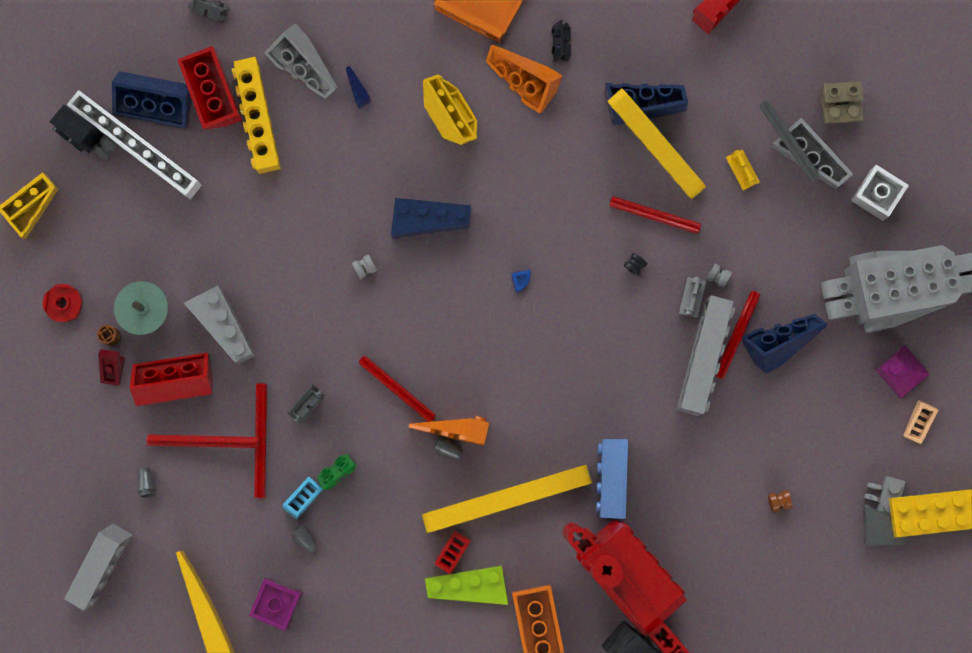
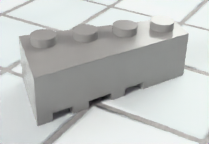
(220, 321)

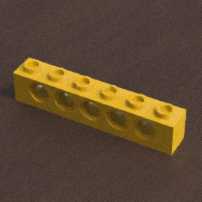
(250, 68)

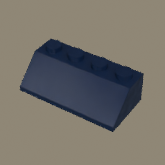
(151, 99)

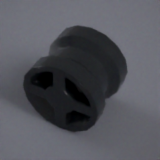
(635, 264)

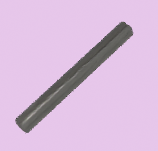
(789, 141)

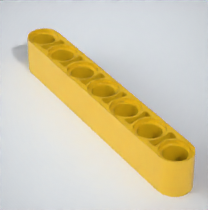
(656, 143)

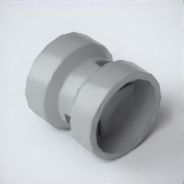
(368, 264)
(718, 275)

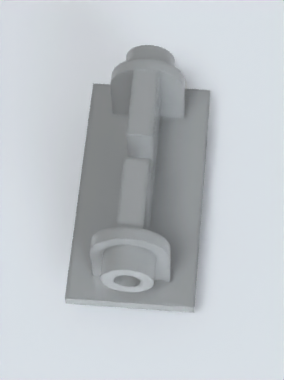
(692, 297)

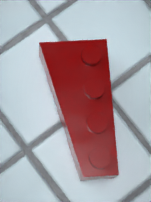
(711, 12)

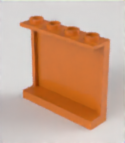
(483, 16)

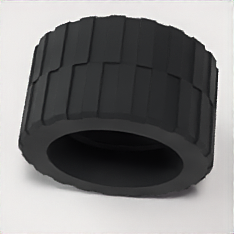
(627, 640)

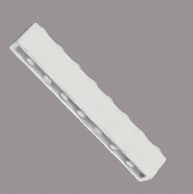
(134, 144)

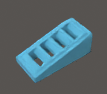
(296, 514)

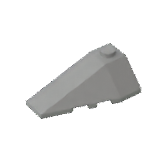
(298, 56)

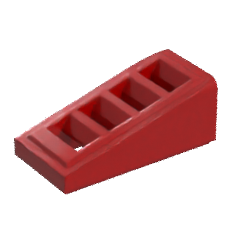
(443, 566)

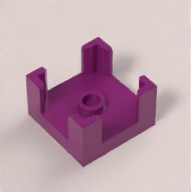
(275, 604)

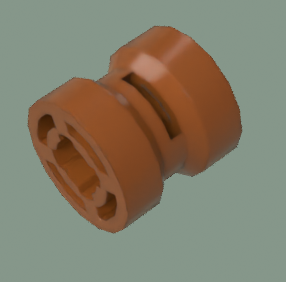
(112, 335)
(779, 501)

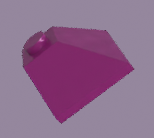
(902, 371)

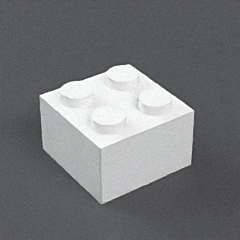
(879, 192)

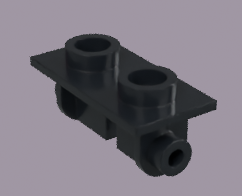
(561, 32)

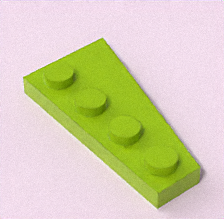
(477, 585)

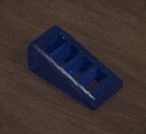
(360, 94)

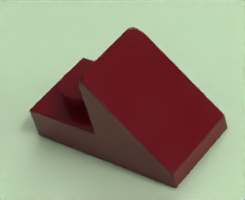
(110, 367)

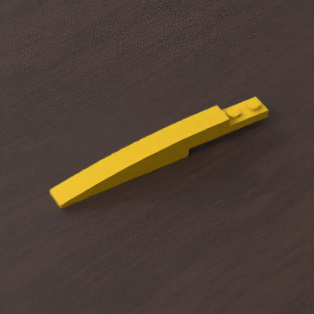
(209, 622)

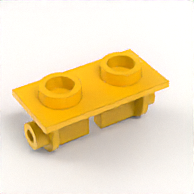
(742, 169)

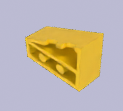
(29, 204)

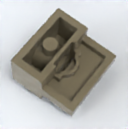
(841, 102)

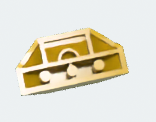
(449, 110)

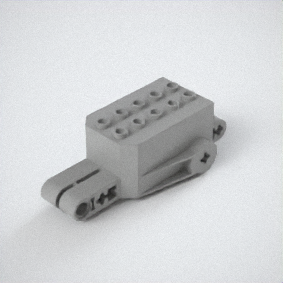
(897, 286)

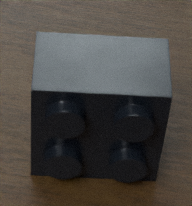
(75, 129)

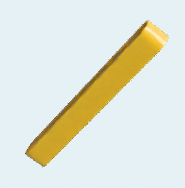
(506, 498)

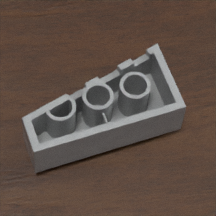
(828, 165)
(97, 566)

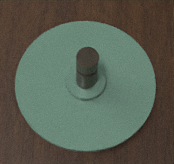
(141, 308)

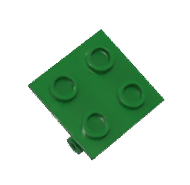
(329, 476)

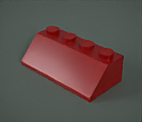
(210, 89)
(171, 379)

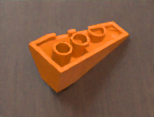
(528, 78)

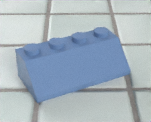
(612, 478)

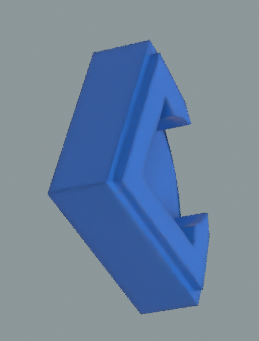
(521, 279)

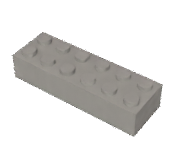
(705, 355)

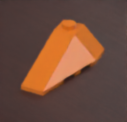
(465, 430)

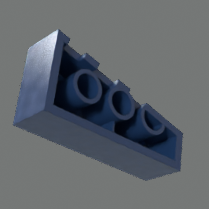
(652, 100)
(428, 217)

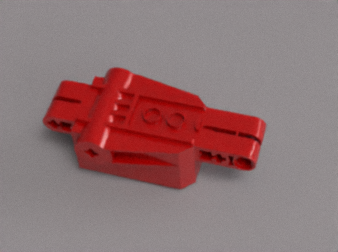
(630, 579)

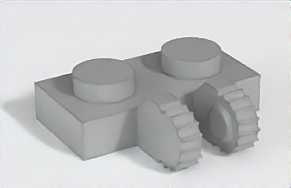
(890, 489)

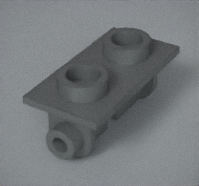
(214, 8)
(305, 403)

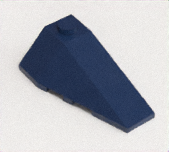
(777, 345)

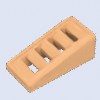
(926, 425)

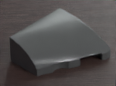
(879, 528)

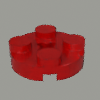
(56, 294)

